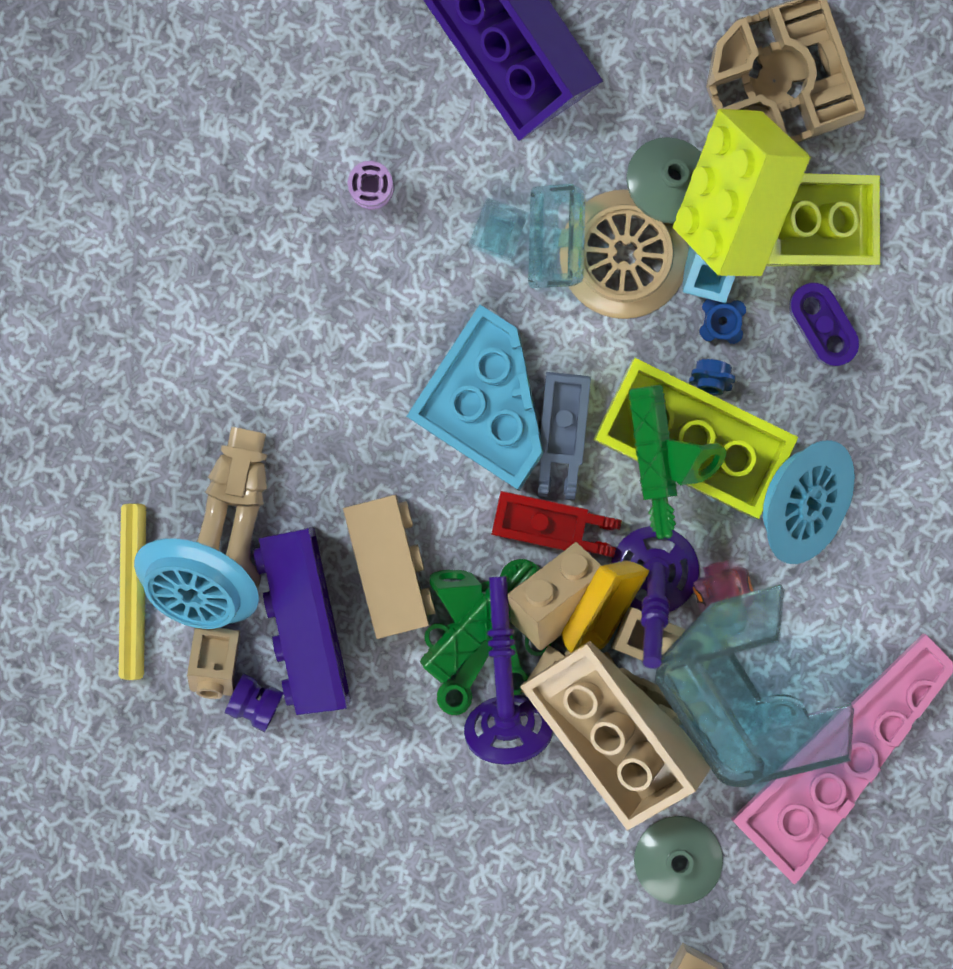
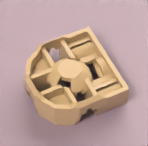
(788, 62)

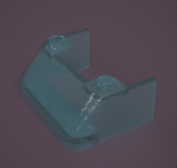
(729, 722)

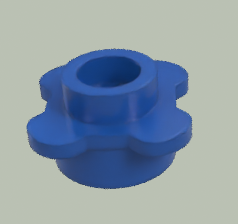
(731, 330)
(712, 376)

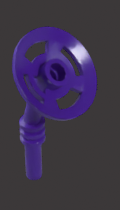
(661, 594)
(506, 713)

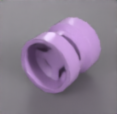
(376, 190)

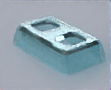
(547, 238)

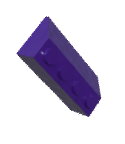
(519, 57)
(304, 622)

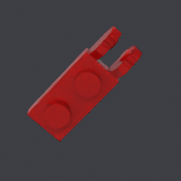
(549, 523)

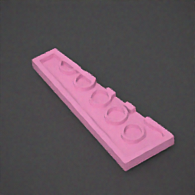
(800, 811)

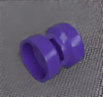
(254, 702)

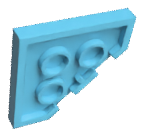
(484, 400)

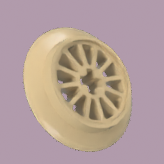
(646, 298)

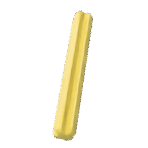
(131, 593)

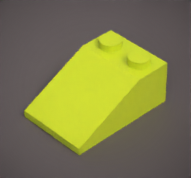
(831, 223)

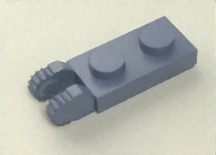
(563, 428)

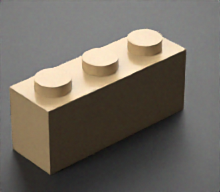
(388, 566)

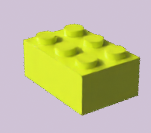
(740, 192)

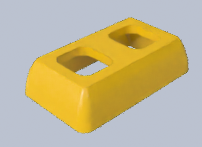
(603, 604)

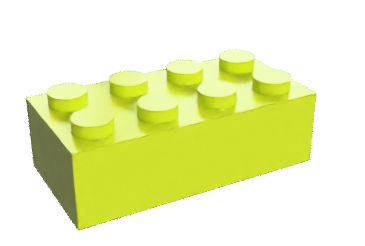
(696, 417)

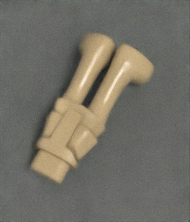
(239, 482)

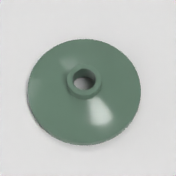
(649, 179)
(672, 838)

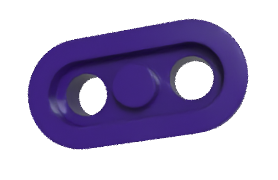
(827, 322)

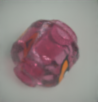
(721, 583)

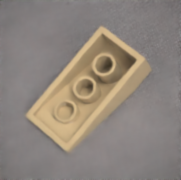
(617, 735)

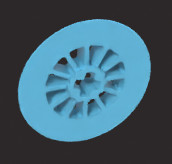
(808, 501)
(195, 583)

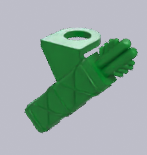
(665, 460)
(471, 615)

